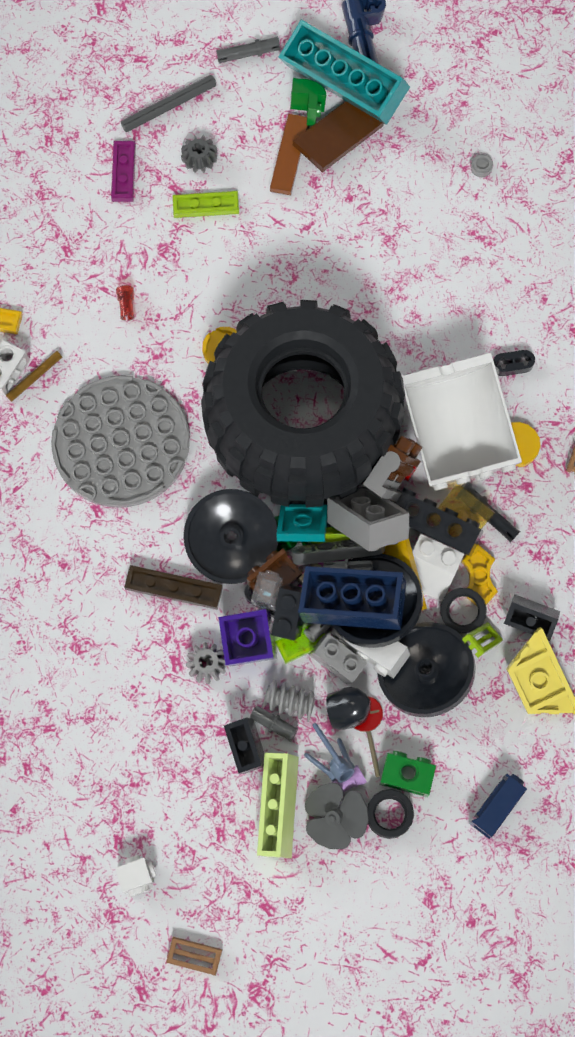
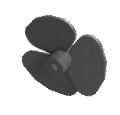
(338, 823)

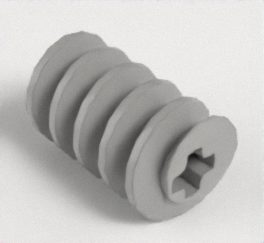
(289, 699)

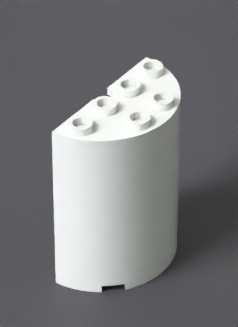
(461, 422)

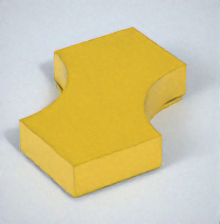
(479, 574)

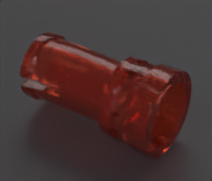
(125, 296)

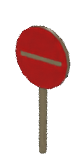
(372, 722)

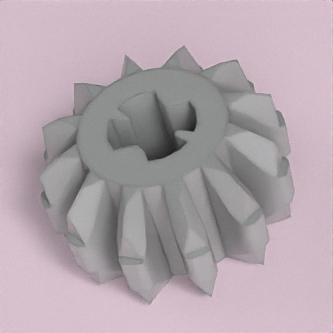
(203, 655)

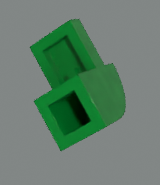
(308, 96)

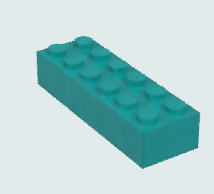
(344, 72)

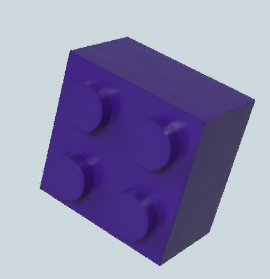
(247, 637)

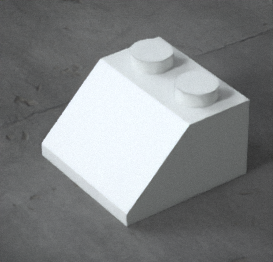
(435, 566)

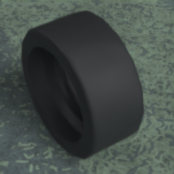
(465, 592)
(408, 810)

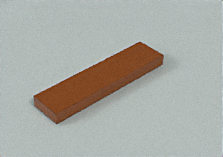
(288, 156)

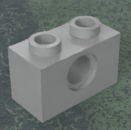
(337, 658)

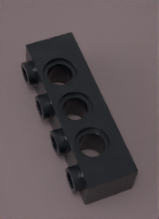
(465, 542)

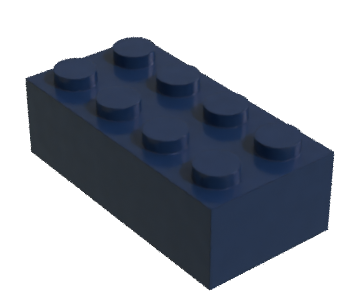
(352, 597)

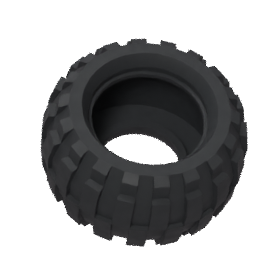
(292, 460)

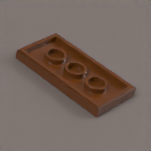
(336, 135)

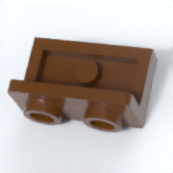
(278, 563)

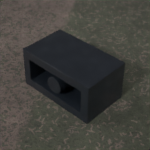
(530, 616)
(287, 620)
(245, 745)

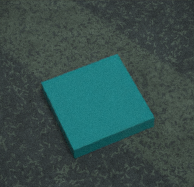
(302, 523)

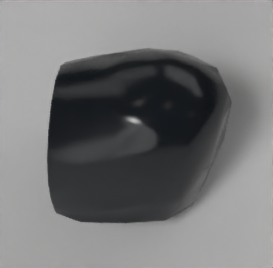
(347, 708)

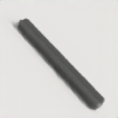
(168, 103)

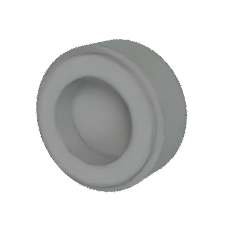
(481, 165)

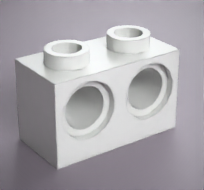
(11, 369)

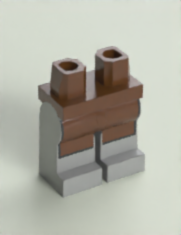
(393, 468)

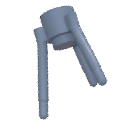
(340, 768)

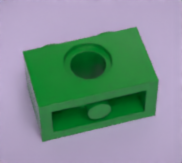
(393, 777)

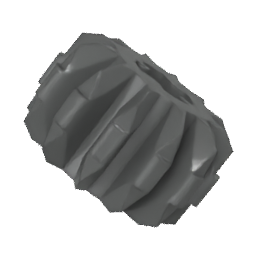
(199, 154)

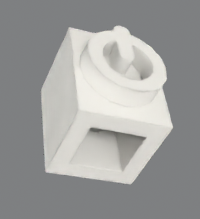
(136, 876)

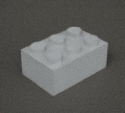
(368, 519)

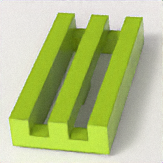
(476, 644)

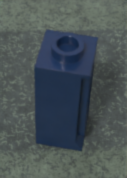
(498, 805)

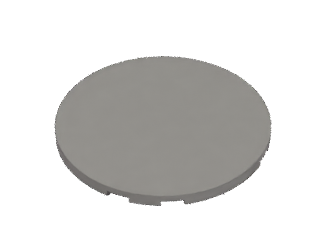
(120, 441)

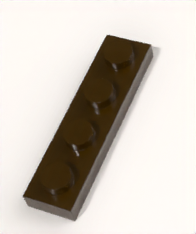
(173, 587)

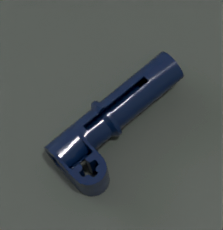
(359, 21)

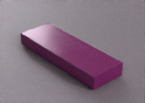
(123, 171)

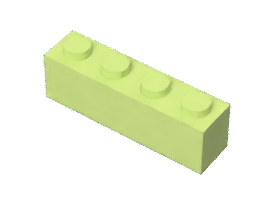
(277, 805)

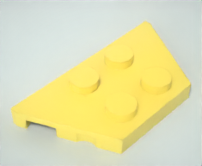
(540, 678)

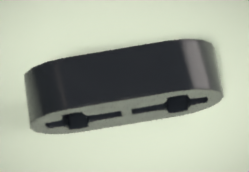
(513, 362)

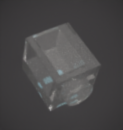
(267, 590)

